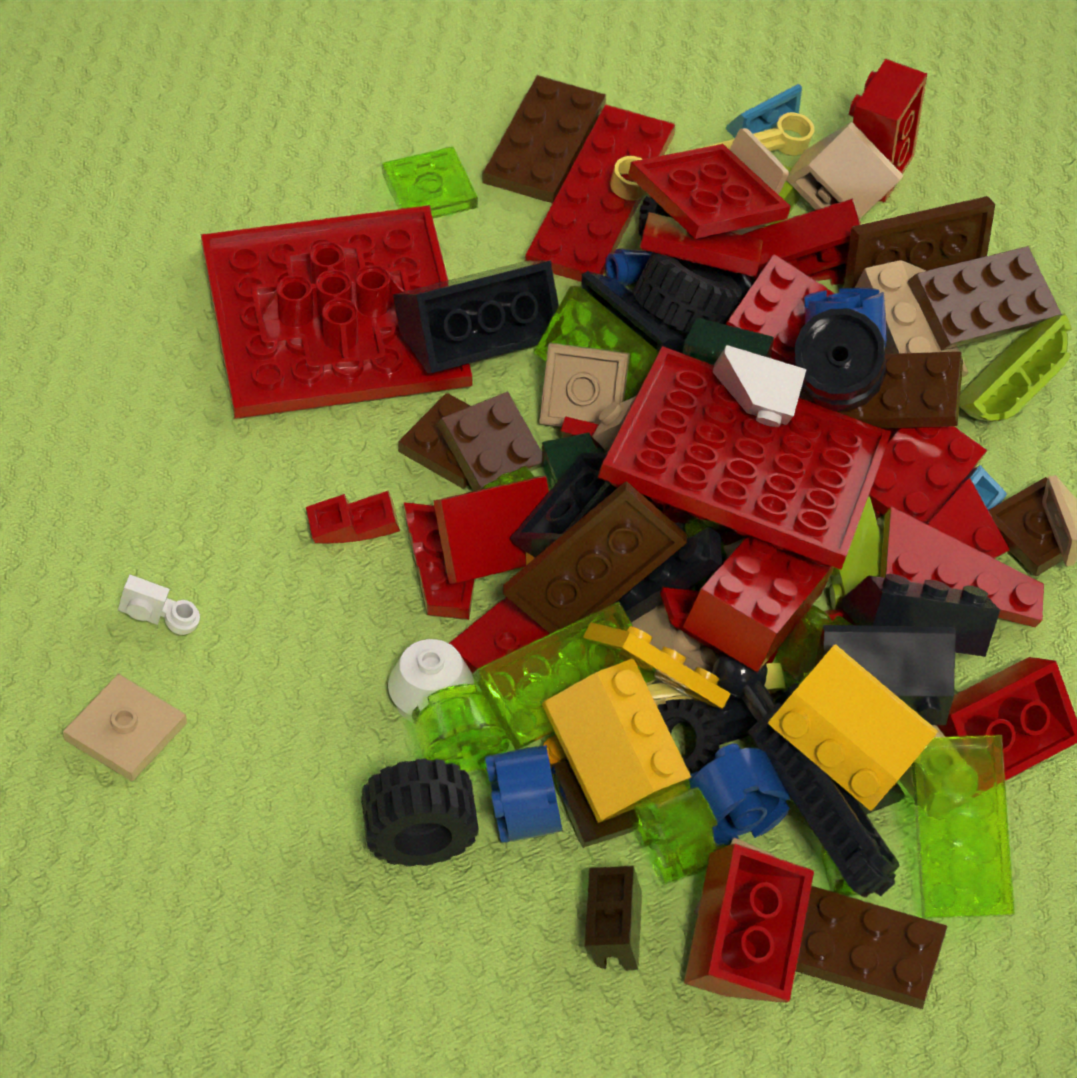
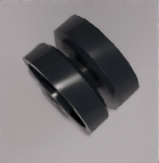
(862, 366)

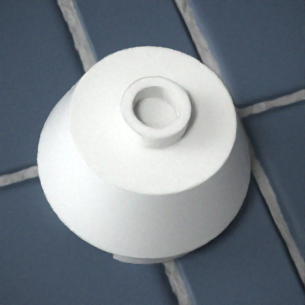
(424, 670)

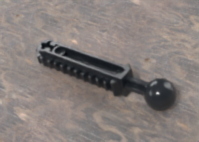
(825, 804)

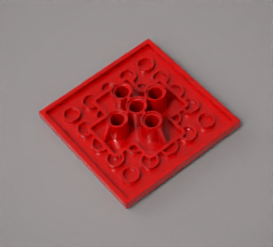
(314, 313)

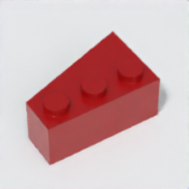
(812, 241)

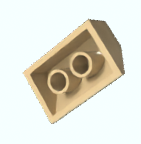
(905, 321)

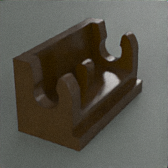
(614, 915)

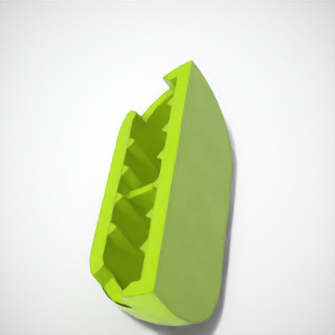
(1019, 372)

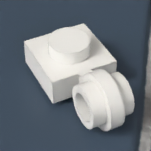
(149, 602)

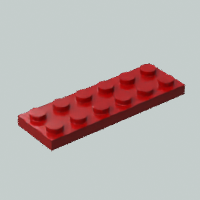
(587, 214)

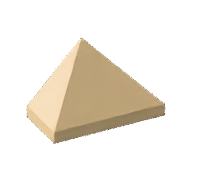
(1062, 515)

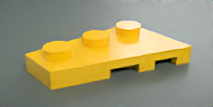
(668, 663)

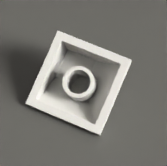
(760, 384)

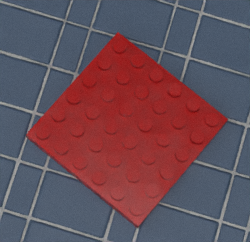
(706, 455)

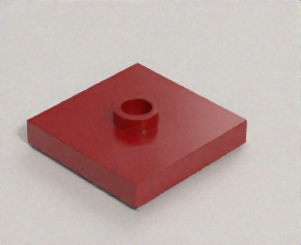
(497, 634)

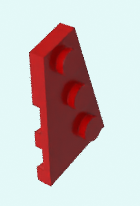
(439, 596)

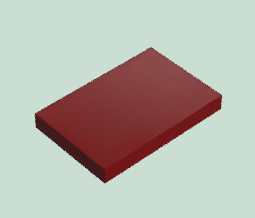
(723, 250)
(479, 526)

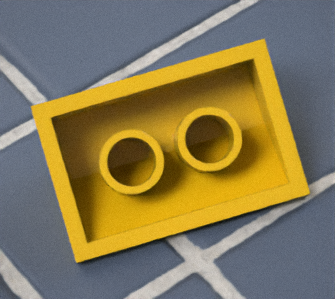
(853, 727)
(615, 739)

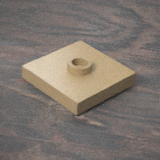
(581, 383)
(125, 727)

